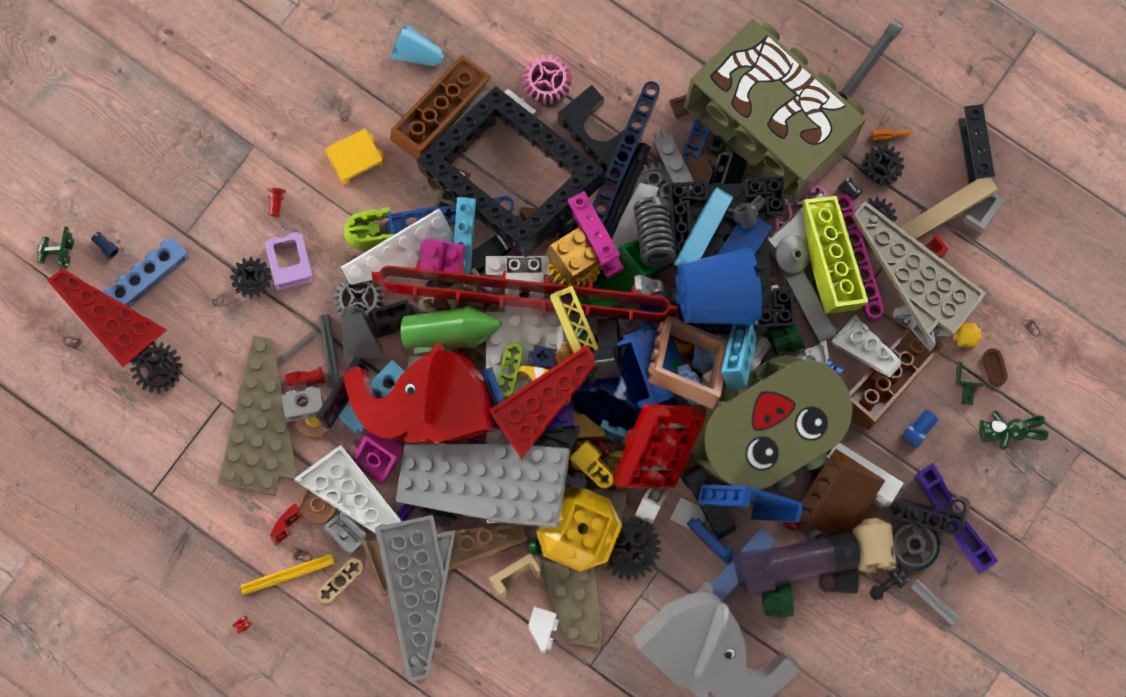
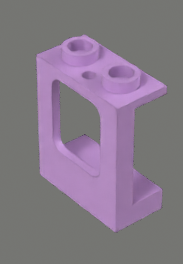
(293, 274)

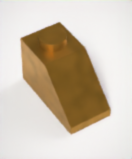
(588, 429)

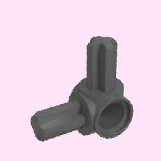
(746, 213)

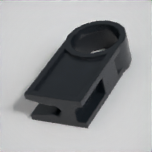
(844, 583)

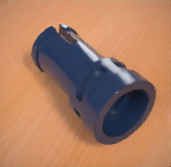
(107, 247)

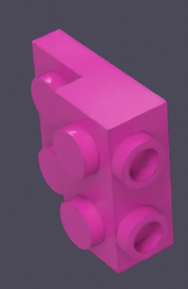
(442, 255)

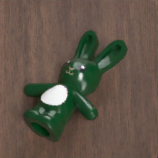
(1015, 429)

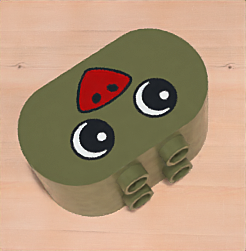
(775, 424)

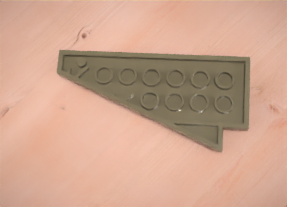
(924, 281)
(259, 436)

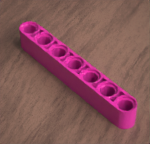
(865, 265)

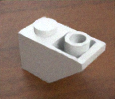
(541, 627)

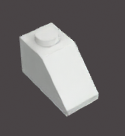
(652, 503)

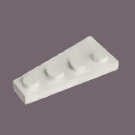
(866, 347)

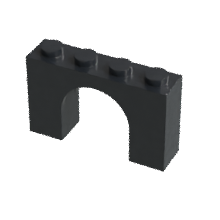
(573, 118)

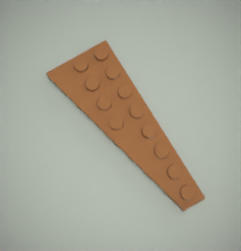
(467, 548)

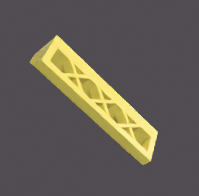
(567, 323)

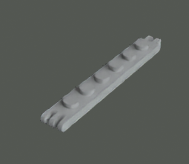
(671, 158)

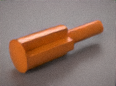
(888, 134)

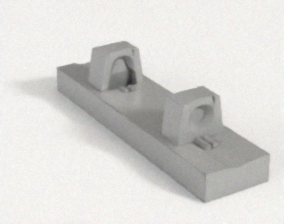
(655, 287)

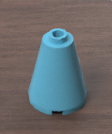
(415, 48)

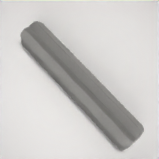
(935, 602)

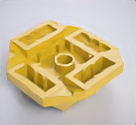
(596, 541)

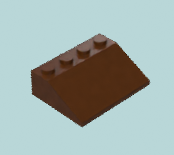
(840, 495)

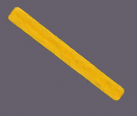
(287, 574)

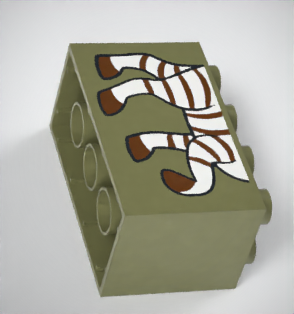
(774, 109)

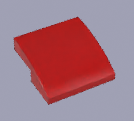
(280, 529)

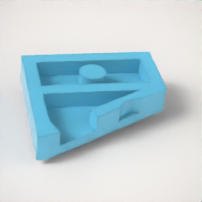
(613, 433)

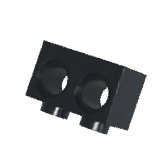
(388, 318)

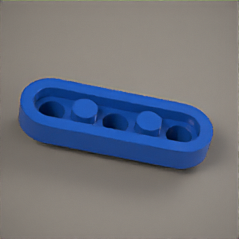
(710, 540)

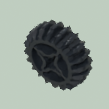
(152, 375)

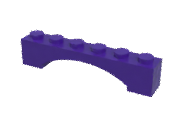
(970, 543)

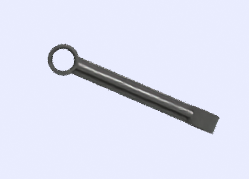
(890, 34)

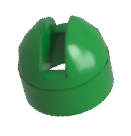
(534, 547)

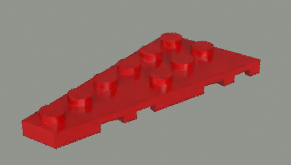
(112, 322)
(534, 406)

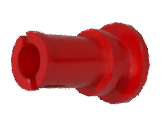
(275, 201)

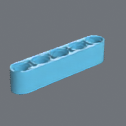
(704, 227)

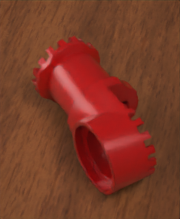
(309, 377)

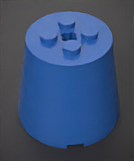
(720, 289)

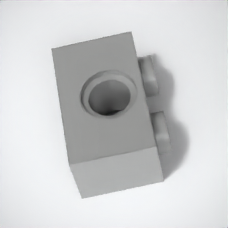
(292, 398)

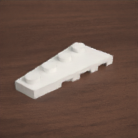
(626, 230)

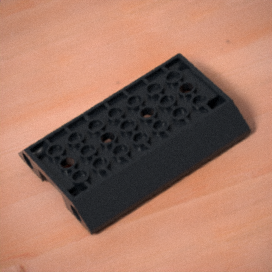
(686, 205)

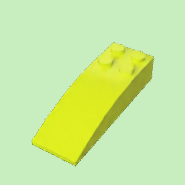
(832, 256)

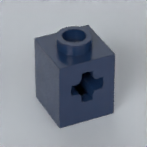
(548, 362)

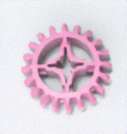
(541, 65)

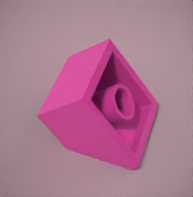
(378, 456)

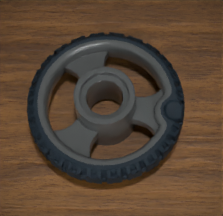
(927, 557)

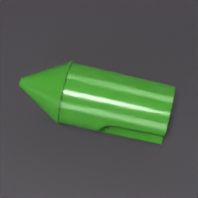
(452, 328)

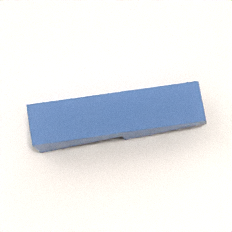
(727, 579)

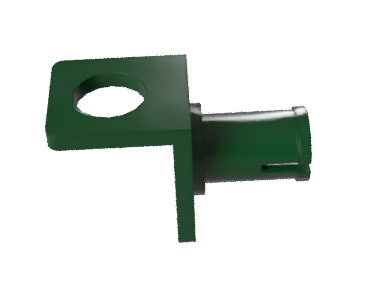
(968, 387)

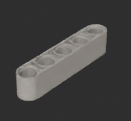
(808, 305)

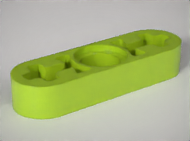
(507, 355)

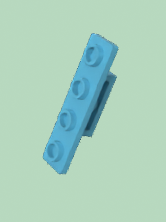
(465, 229)

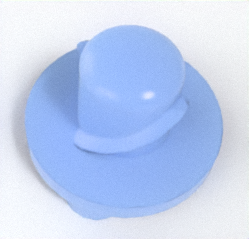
(703, 360)

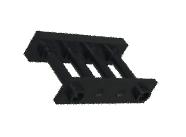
(976, 144)

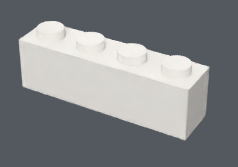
(793, 226)

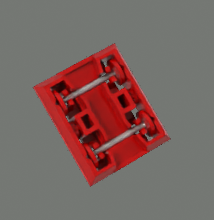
(659, 446)

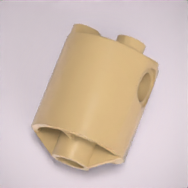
(875, 545)

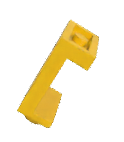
(354, 155)

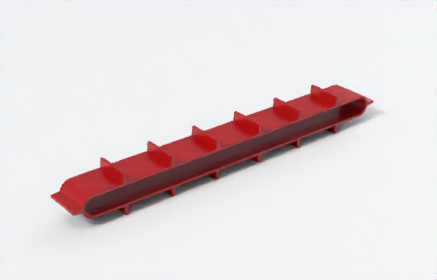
(501, 300)

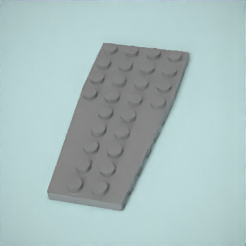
(486, 481)

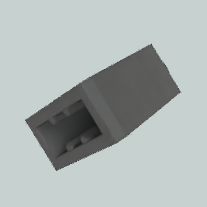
(359, 335)

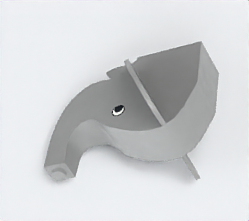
(704, 649)

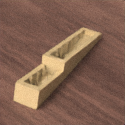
(950, 208)

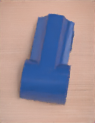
(917, 432)

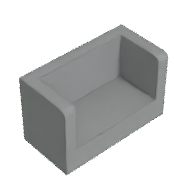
(983, 213)

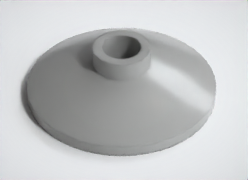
(786, 254)

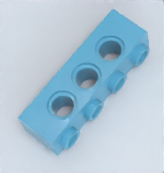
(739, 356)
(389, 373)

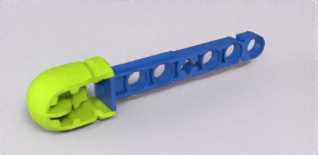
(355, 231)

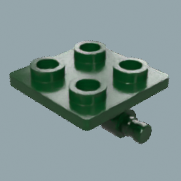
(63, 250)

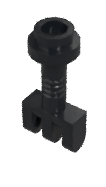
(877, 592)

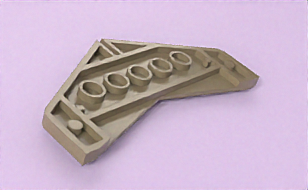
(577, 592)

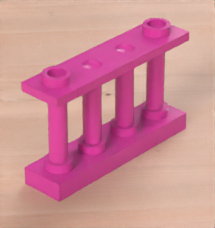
(587, 218)

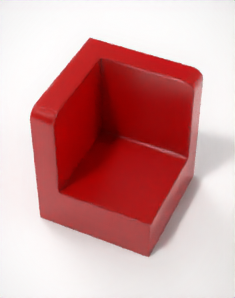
(937, 246)

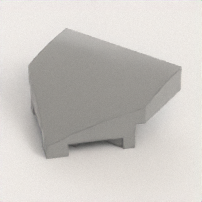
(345, 532)

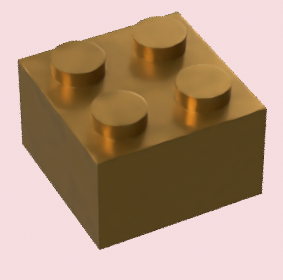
(573, 255)

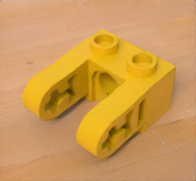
(588, 460)

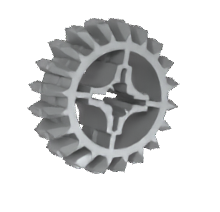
(364, 293)

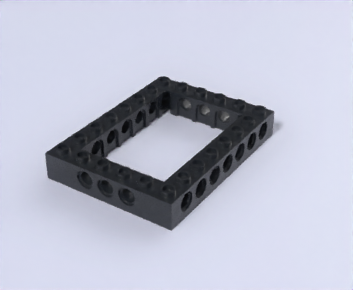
(526, 235)

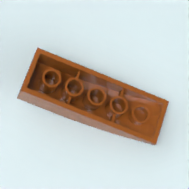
(439, 107)
(877, 392)

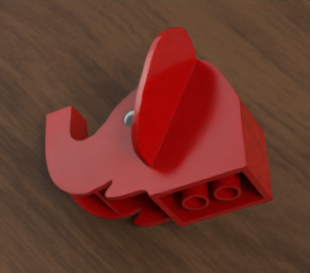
(433, 401)

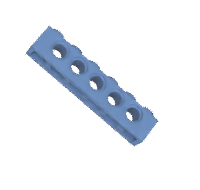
(148, 281)

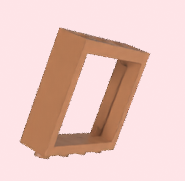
(677, 383)

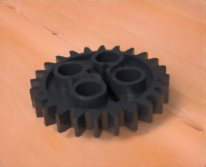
(628, 566)

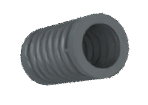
(654, 232)

